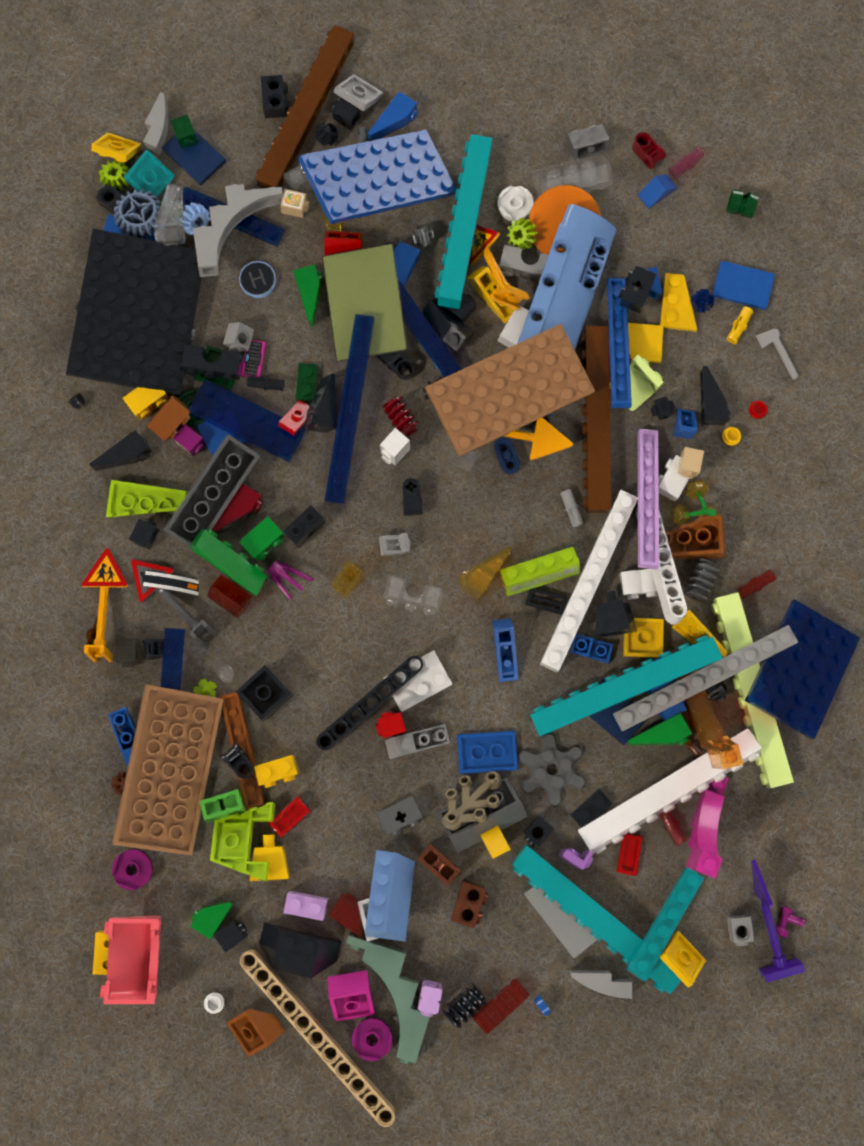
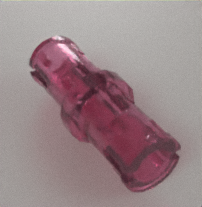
(686, 162)

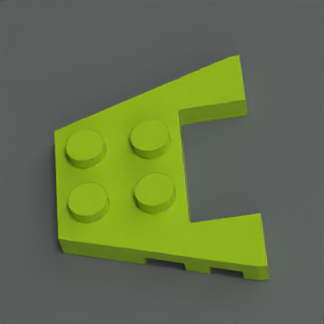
(234, 838)

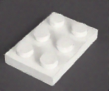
(425, 685)

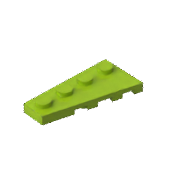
(139, 499)

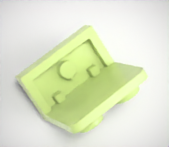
(643, 382)

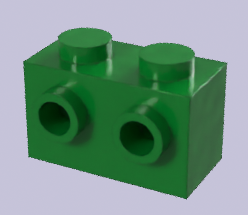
(262, 539)

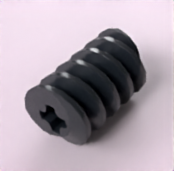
(465, 1006)

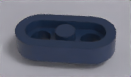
(507, 456)

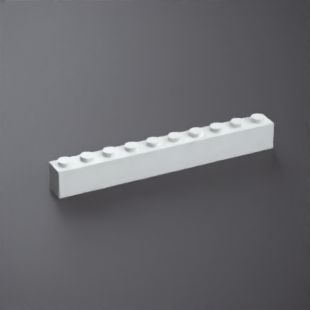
(588, 581)
(663, 796)

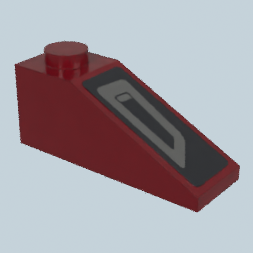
(241, 506)

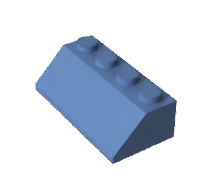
(390, 896)

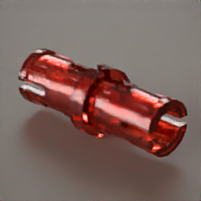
(756, 584)
(672, 827)

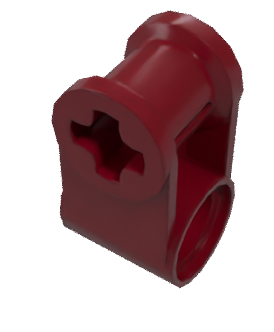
(651, 152)

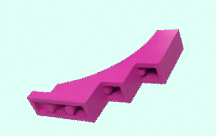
(705, 821)

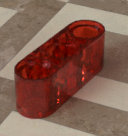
(503, 1005)

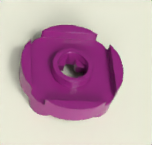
(122, 874)
(379, 1048)

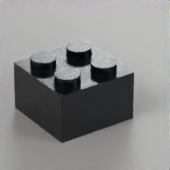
(264, 693)

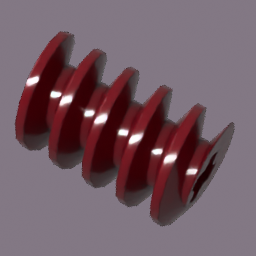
(400, 416)

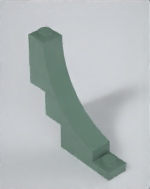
(388, 964)

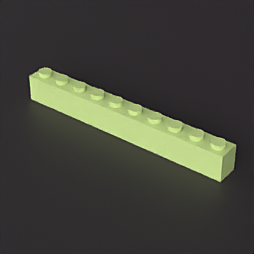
(736, 635)

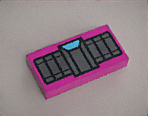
(253, 359)

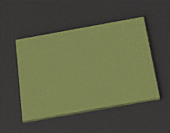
(367, 285)

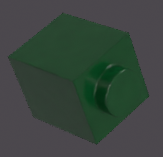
(184, 131)

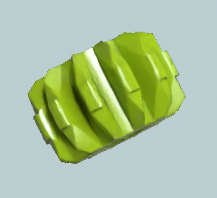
(111, 169)
(527, 231)

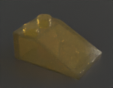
(481, 575)

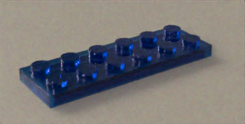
(244, 420)

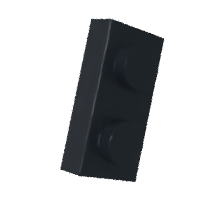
(591, 808)

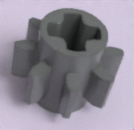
(422, 235)

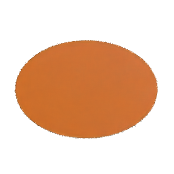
(550, 210)

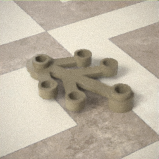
(471, 802)

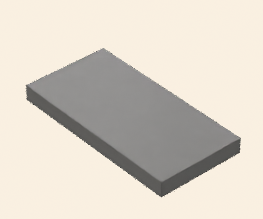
(563, 926)

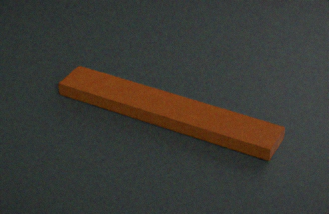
(239, 733)

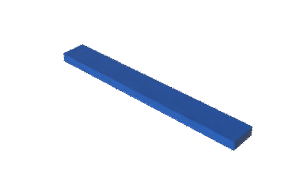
(618, 346)

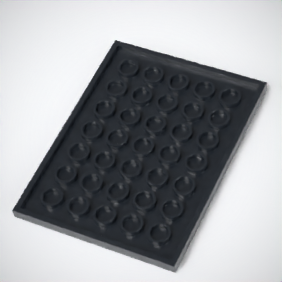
(135, 313)

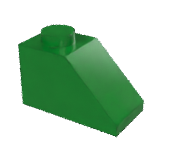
(210, 918)

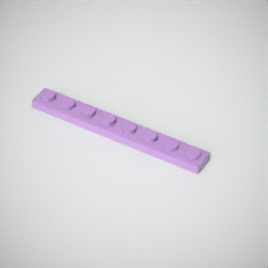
(648, 499)

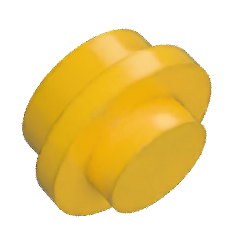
(731, 436)

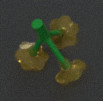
(695, 491)

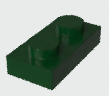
(306, 382)

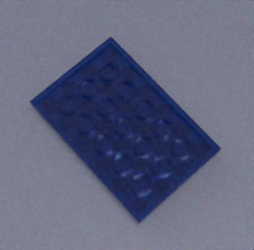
(803, 679)

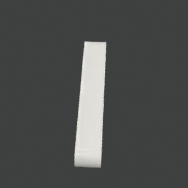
(669, 585)

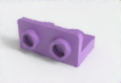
(572, 857)

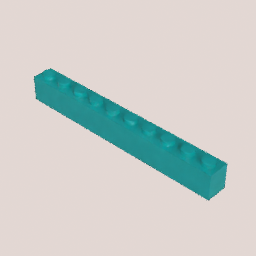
(464, 223)
(626, 686)
(588, 913)

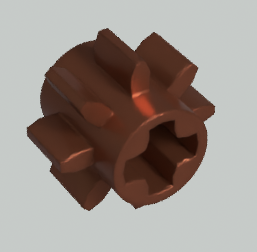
(118, 782)

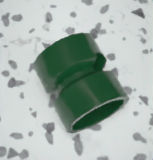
(742, 203)

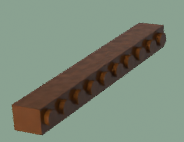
(306, 108)
(596, 421)

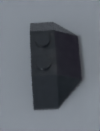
(298, 951)

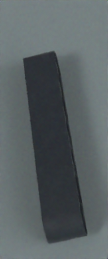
(362, 707)

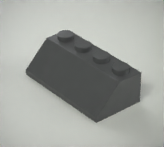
(503, 816)

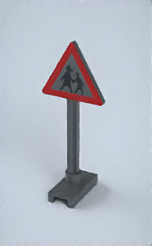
(200, 629)

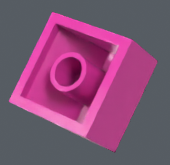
(350, 995)

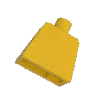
(275, 856)

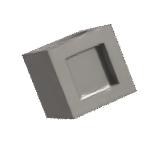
(238, 337)
(736, 921)

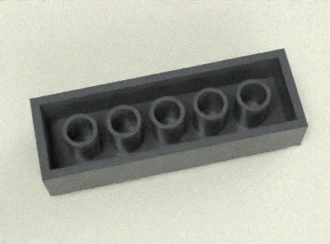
(212, 490)

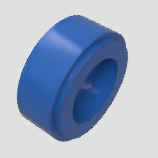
(542, 1005)

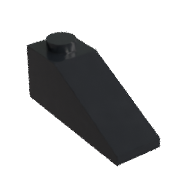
(447, 326)
(713, 403)
(322, 410)
(125, 452)

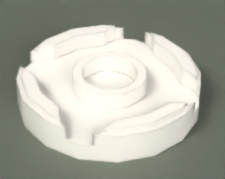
(515, 203)

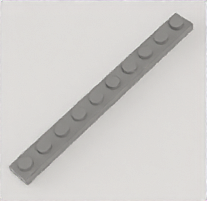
(705, 678)

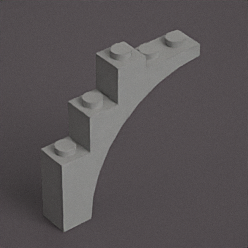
(224, 218)

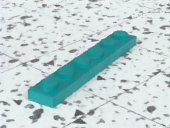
(665, 924)

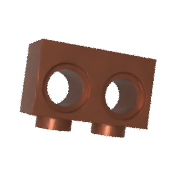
(464, 903)

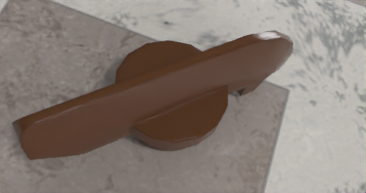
(91, 634)

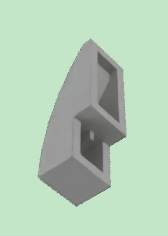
(157, 125)
(603, 983)

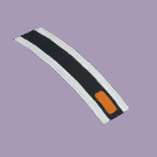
(171, 582)

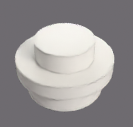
(214, 1003)

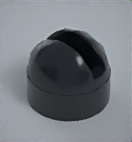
(76, 400)

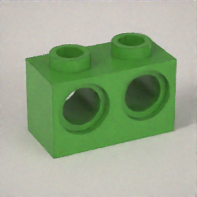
(222, 805)

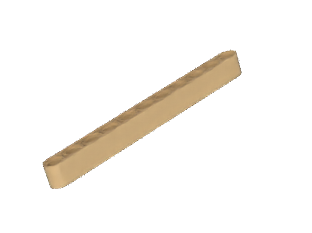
(319, 1046)

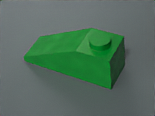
(309, 287)
(667, 733)

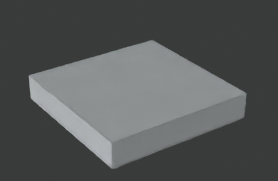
(358, 92)

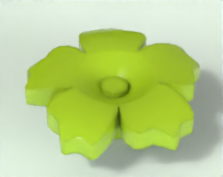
(205, 688)

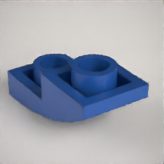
(592, 648)

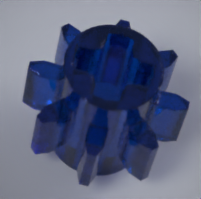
(702, 300)

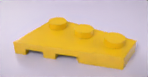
(676, 304)
(693, 629)

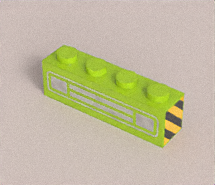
(540, 571)

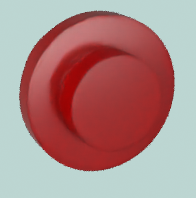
(758, 409)

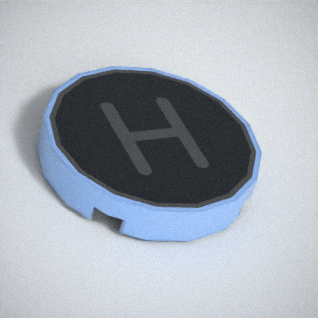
(257, 279)

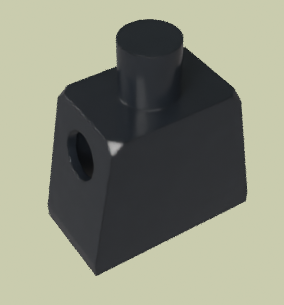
(614, 617)

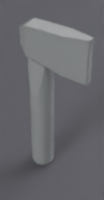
(772, 336)

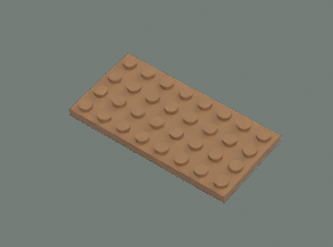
(509, 390)
(167, 771)

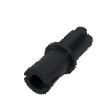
(265, 383)

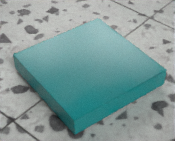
(149, 174)

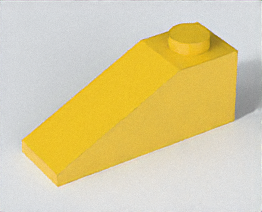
(484, 284)

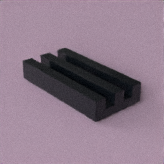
(545, 608)

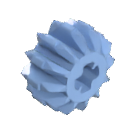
(195, 216)

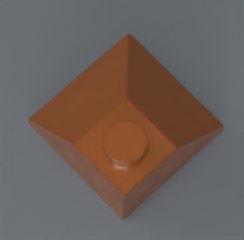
(255, 1030)

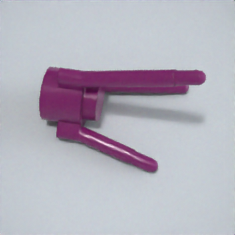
(279, 571)

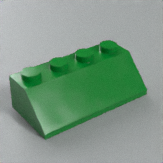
(228, 562)

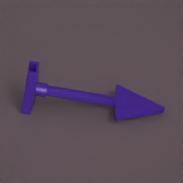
(781, 967)

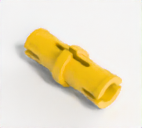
(740, 325)

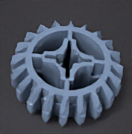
(129, 220)

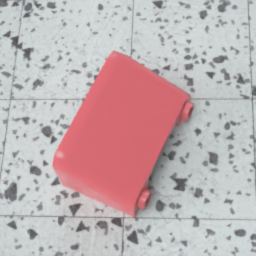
(132, 960)

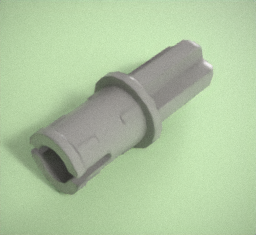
(571, 508)

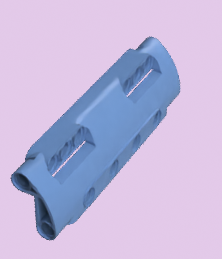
(568, 299)

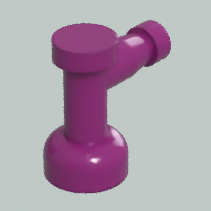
(786, 916)

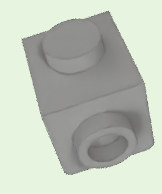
(394, 544)

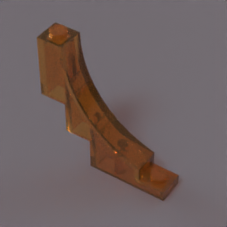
(721, 749)

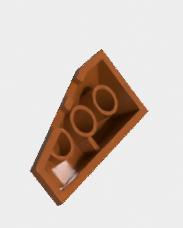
(698, 539)

